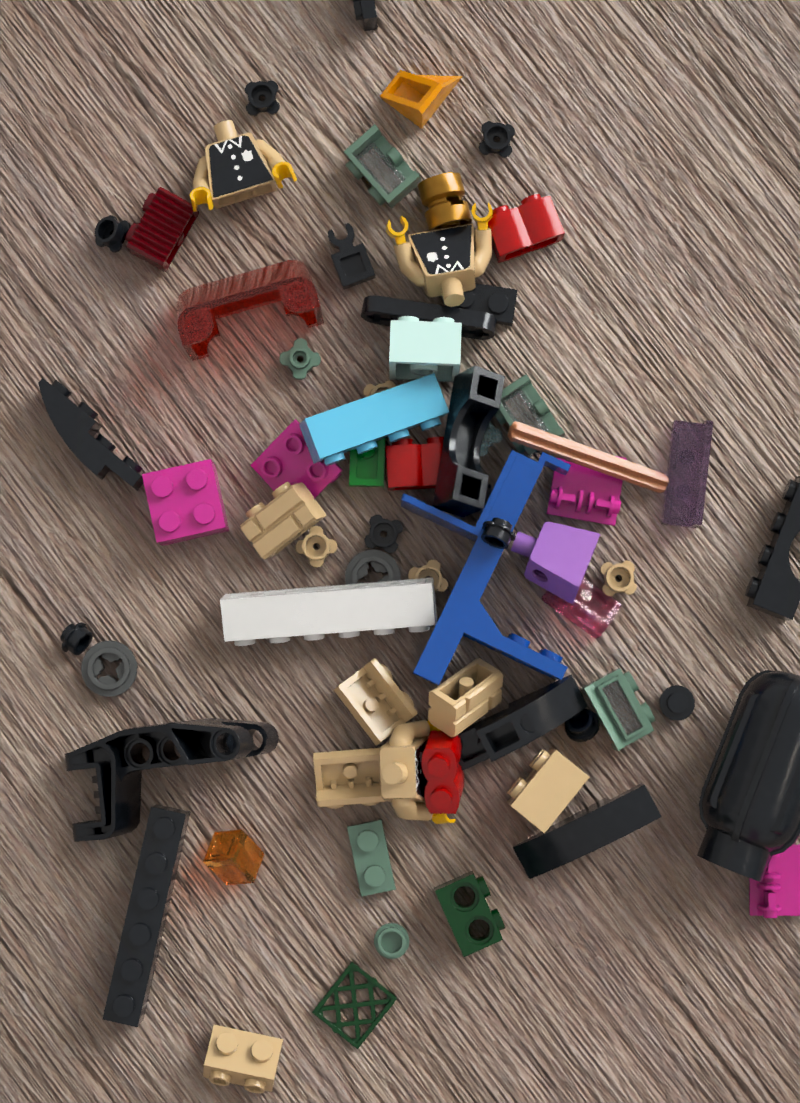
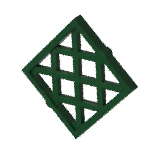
(337, 1027)

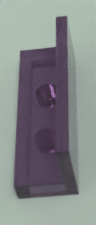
(687, 473)

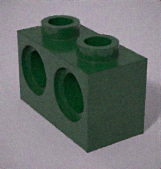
(461, 916)

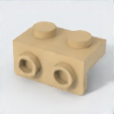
(376, 700)
(348, 778)
(242, 1059)

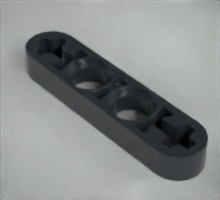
(383, 309)

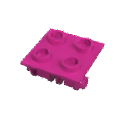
(291, 462)
(585, 495)
(779, 888)

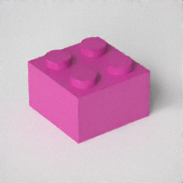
(185, 502)

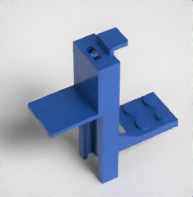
(463, 611)

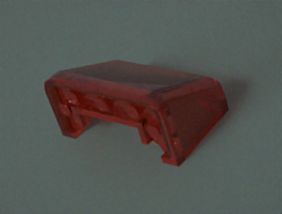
(205, 303)

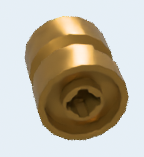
(443, 198)

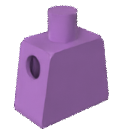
(557, 557)

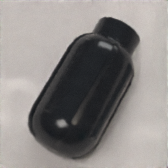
(755, 778)

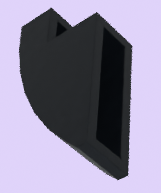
(587, 831)

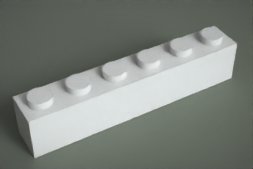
(329, 610)

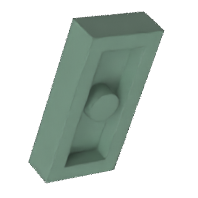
(371, 857)

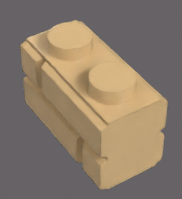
(282, 519)
(465, 697)

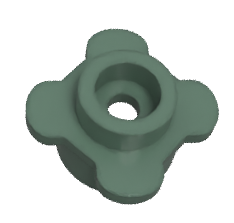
(310, 360)

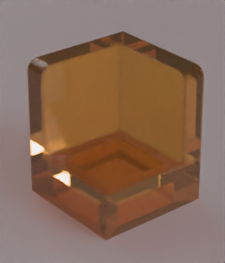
(234, 857)

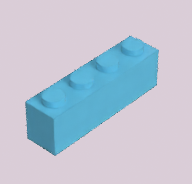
(373, 419)

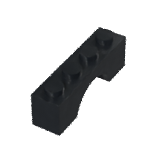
(473, 403)
(776, 587)

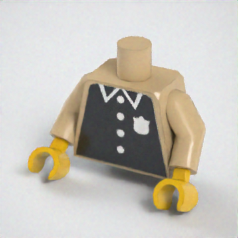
(237, 169)
(445, 258)
(402, 772)

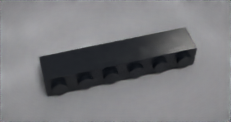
(146, 915)

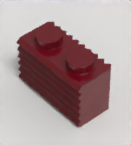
(161, 228)

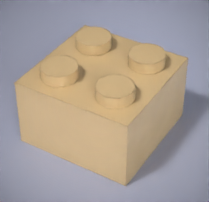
(546, 788)

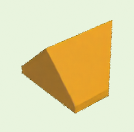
(418, 95)

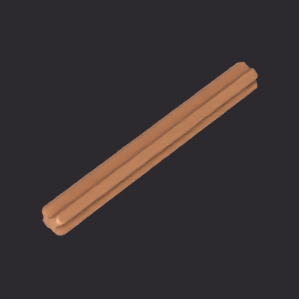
(587, 457)

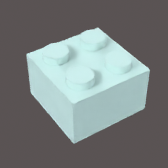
(424, 348)

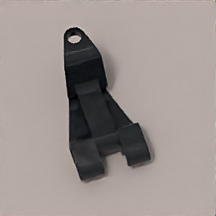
(121, 763)

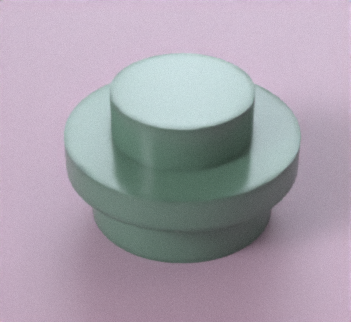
(391, 940)

